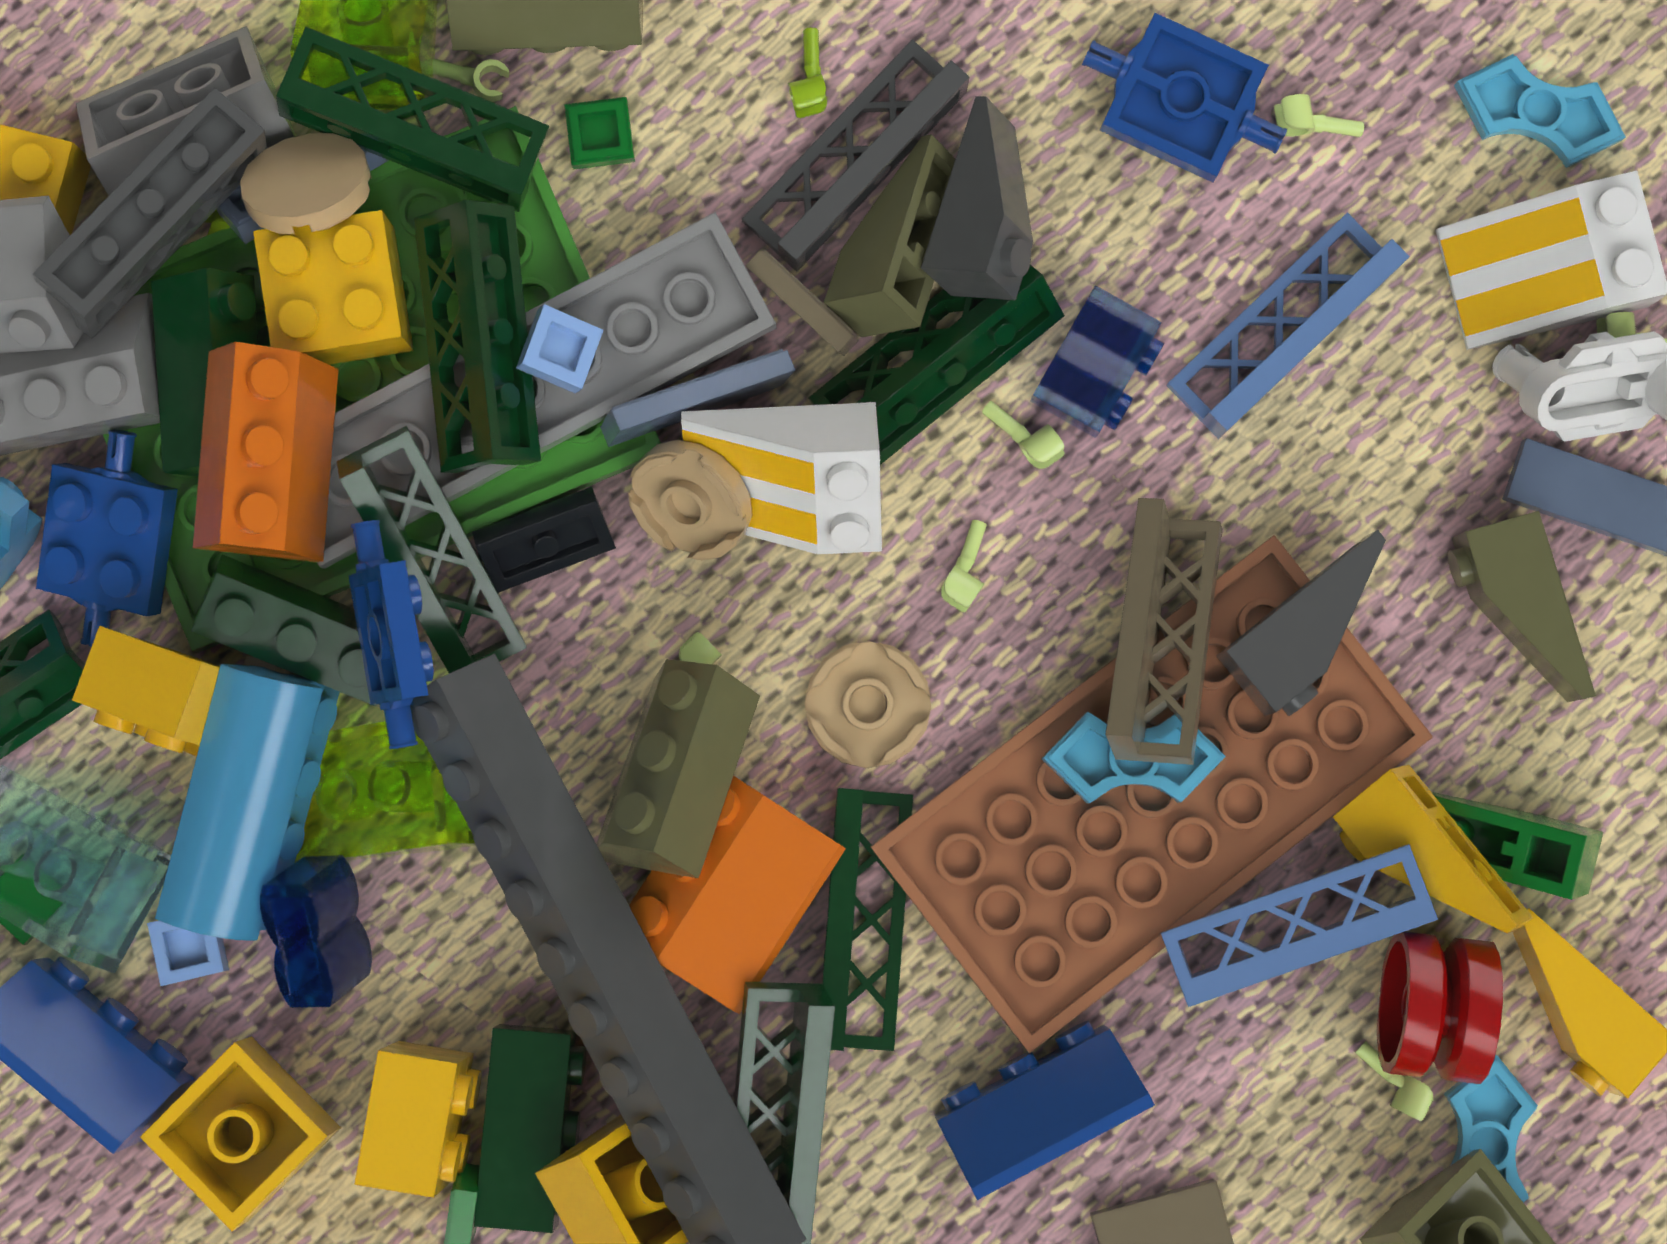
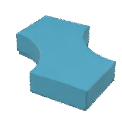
(1565, 119)
(1090, 769)
(1491, 1120)

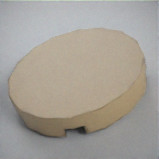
(306, 182)
(690, 499)
(855, 728)

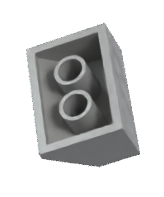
(138, 114)
(28, 313)
(83, 389)

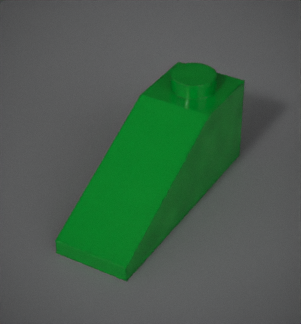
(1529, 846)

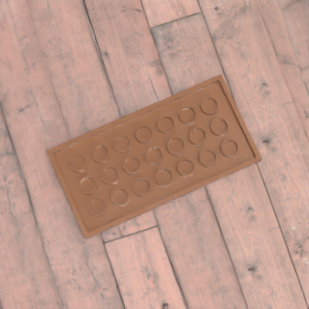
(1070, 896)

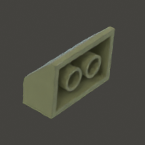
(544, 24)
(678, 769)
(1460, 1206)

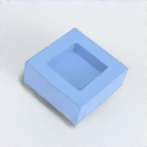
(559, 349)
(185, 954)

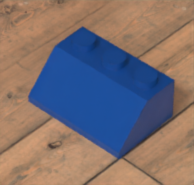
(87, 1053)
(1041, 1108)

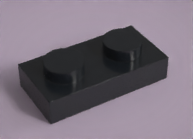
(544, 539)

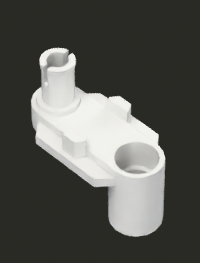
(1594, 388)

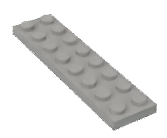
(659, 320)

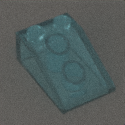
(83, 861)

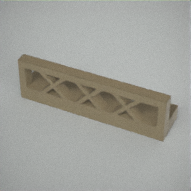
(1139, 634)

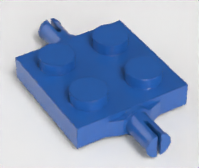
(1184, 97)
(107, 537)
(388, 634)

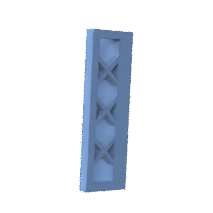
(1302, 340)
(1307, 948)

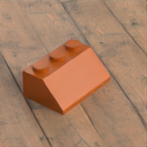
(265, 453)
(746, 900)

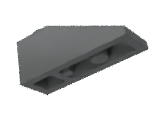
(984, 220)
(1300, 637)

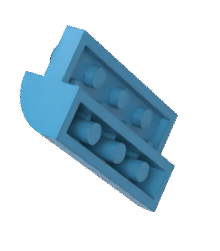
(246, 799)

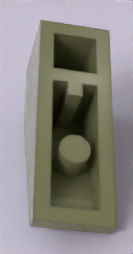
(879, 269)
(1520, 591)

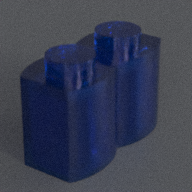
(1097, 362)
(316, 931)

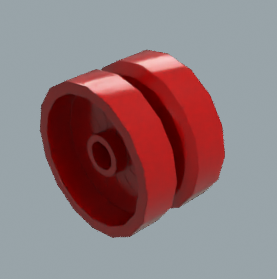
(1440, 1007)

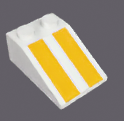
(1553, 261)
(805, 470)

